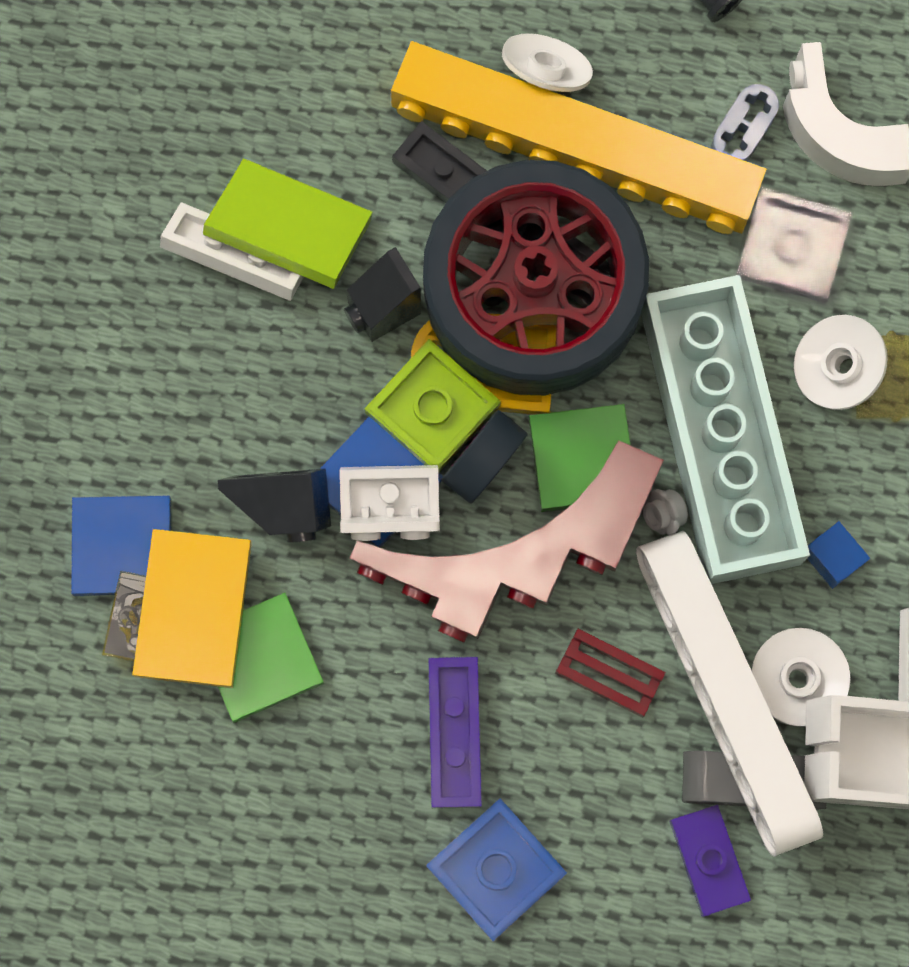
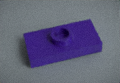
(710, 860)

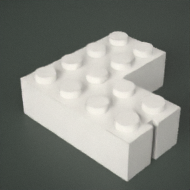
(861, 744)

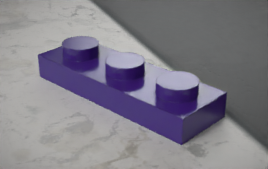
(454, 732)

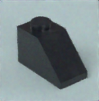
(383, 297)
(283, 501)

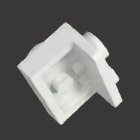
(389, 501)

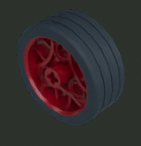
(535, 194)

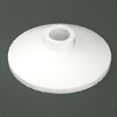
(547, 62)
(823, 351)
(807, 652)

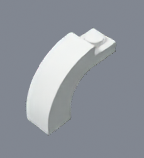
(833, 141)

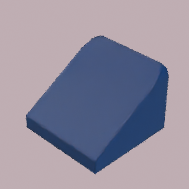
(836, 554)

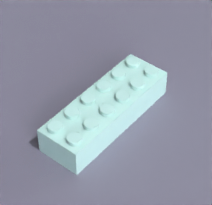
(724, 430)

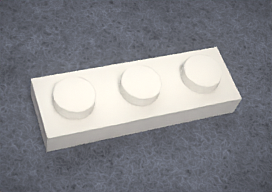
(186, 238)

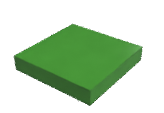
(573, 449)
(270, 660)

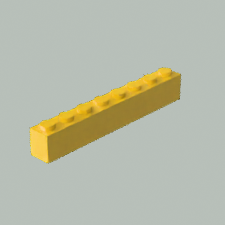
(561, 129)

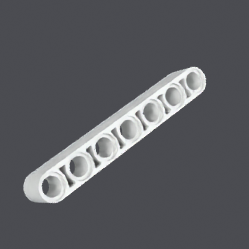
(729, 694)

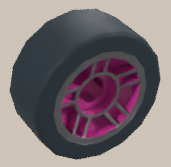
(484, 457)

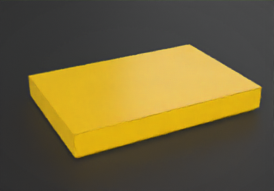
(192, 608)

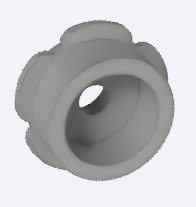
(665, 511)

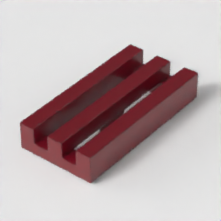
(648, 691)

